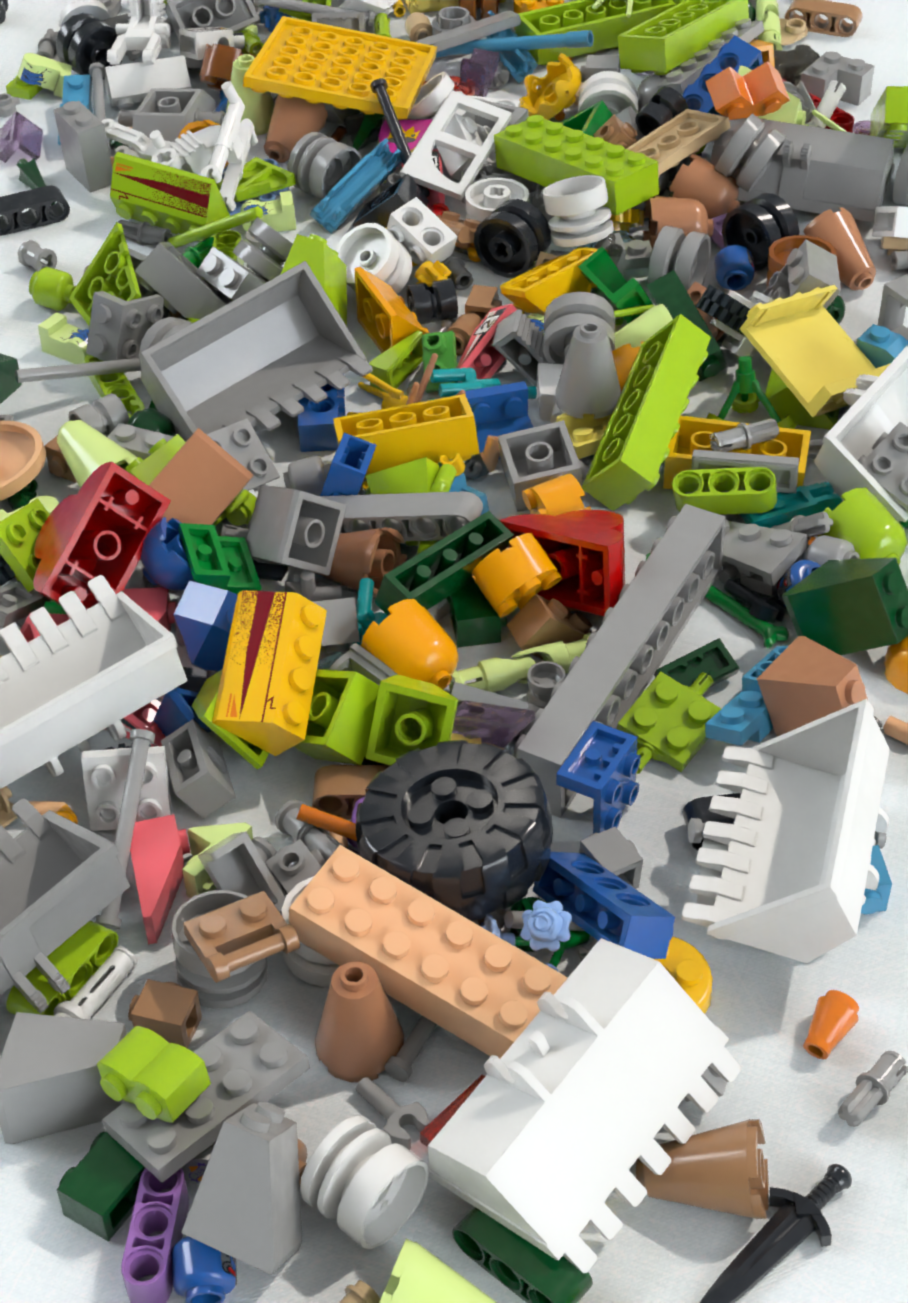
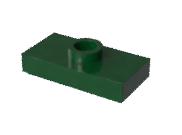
(710, 659)

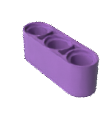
(153, 1254)

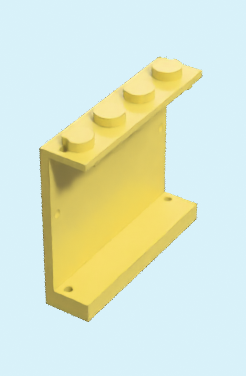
(808, 349)

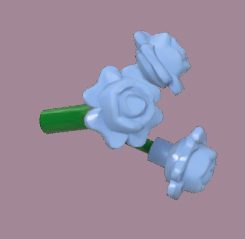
(542, 929)

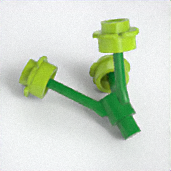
(747, 393)

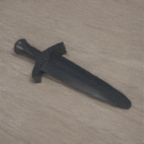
(780, 1235)

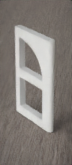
(420, 163)

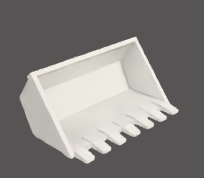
(79, 678)
(796, 838)
(582, 1103)

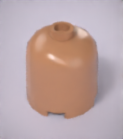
(706, 185)
(678, 213)

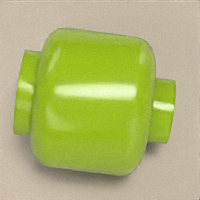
(51, 288)

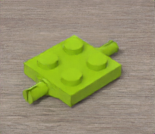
(670, 720)

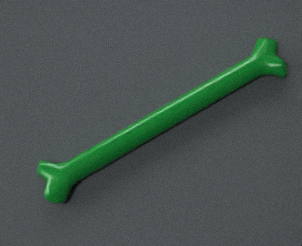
(769, 632)

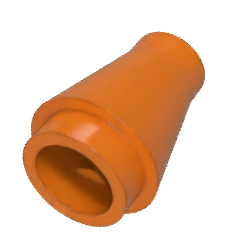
(832, 1020)

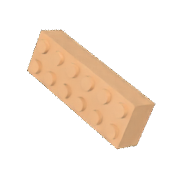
(422, 952)

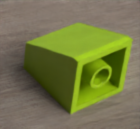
(326, 267)

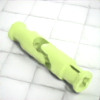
(769, 14)
(498, 673)

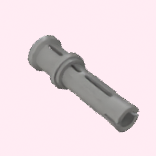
(311, 836)

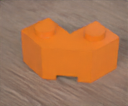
(753, 93)

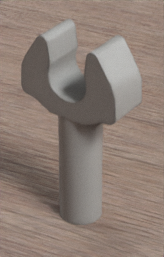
(394, 1114)

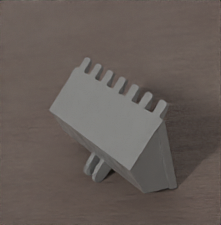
(822, 169)
(49, 888)

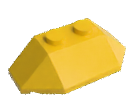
(547, 281)

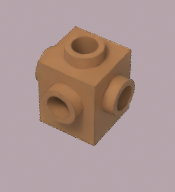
(617, 132)

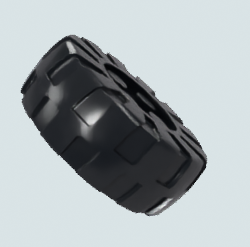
(459, 825)

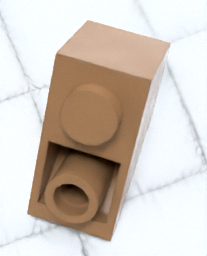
(545, 623)

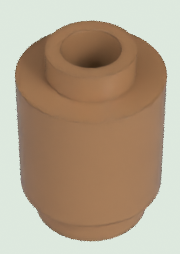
(463, 330)

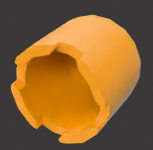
(413, 644)

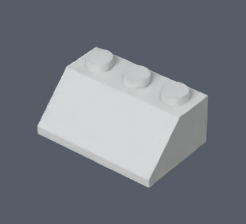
(133, 81)

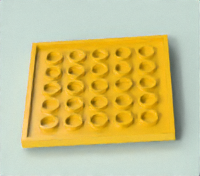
(339, 66)

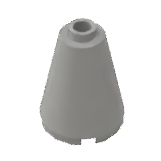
(588, 374)

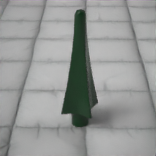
(367, 128)
(30, 174)

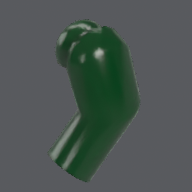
(23, 496)

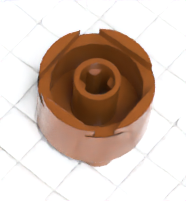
(218, 65)

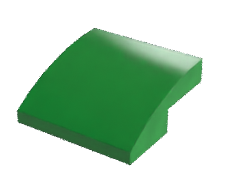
(218, 559)

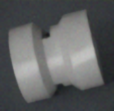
(541, 681)

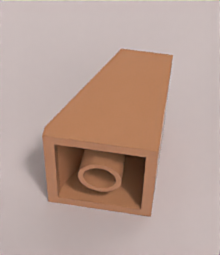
(200, 481)
(808, 685)

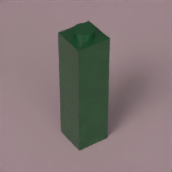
(673, 295)

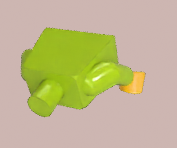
(415, 477)

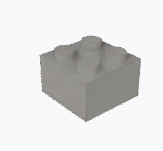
(537, 457)

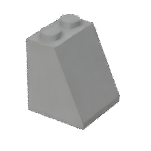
(295, 528)
(53, 1075)
(251, 1190)

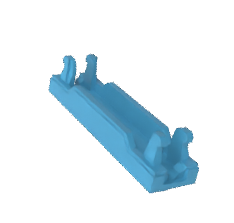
(518, 62)
(356, 186)

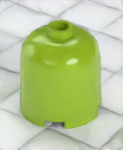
(867, 526)

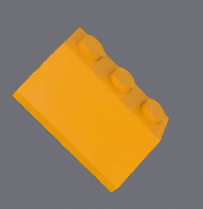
(383, 311)

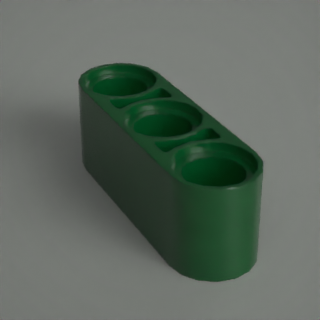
(519, 1263)

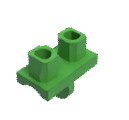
(445, 347)

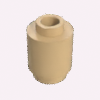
(418, 26)

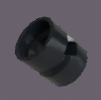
(660, 109)
(433, 301)

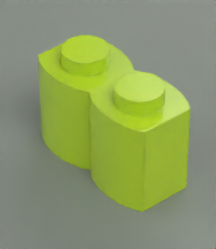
(153, 1074)

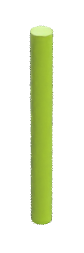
(216, 227)

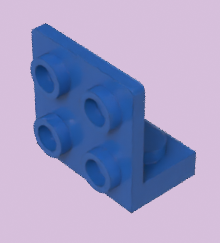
(499, 410)
(605, 770)

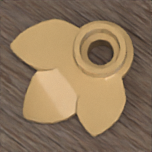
(792, 30)

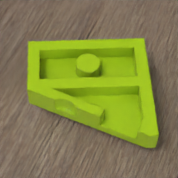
(261, 178)

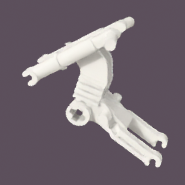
(144, 32)
(198, 152)

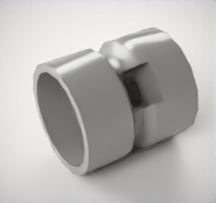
(103, 415)

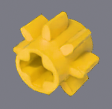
(431, 272)

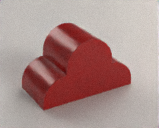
(96, 534)
(585, 551)

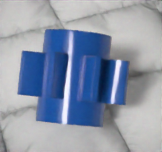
(271, 17)

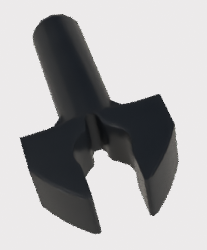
(763, 608)

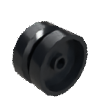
(84, 42)
(759, 225)
(512, 238)

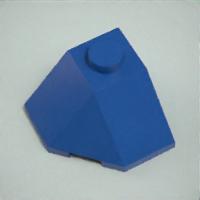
(205, 623)

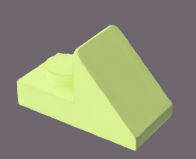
(200, 839)

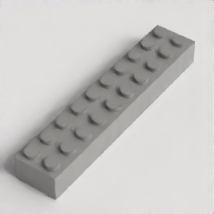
(627, 646)

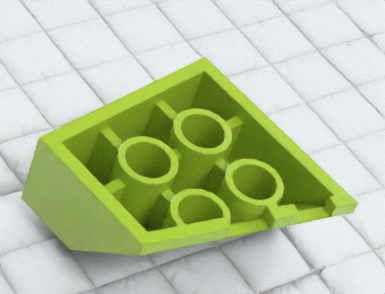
(108, 272)

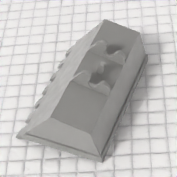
(253, 358)

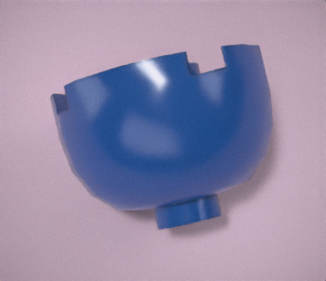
(165, 557)

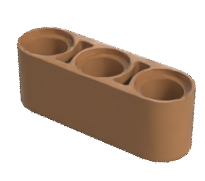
(832, 10)
(341, 786)

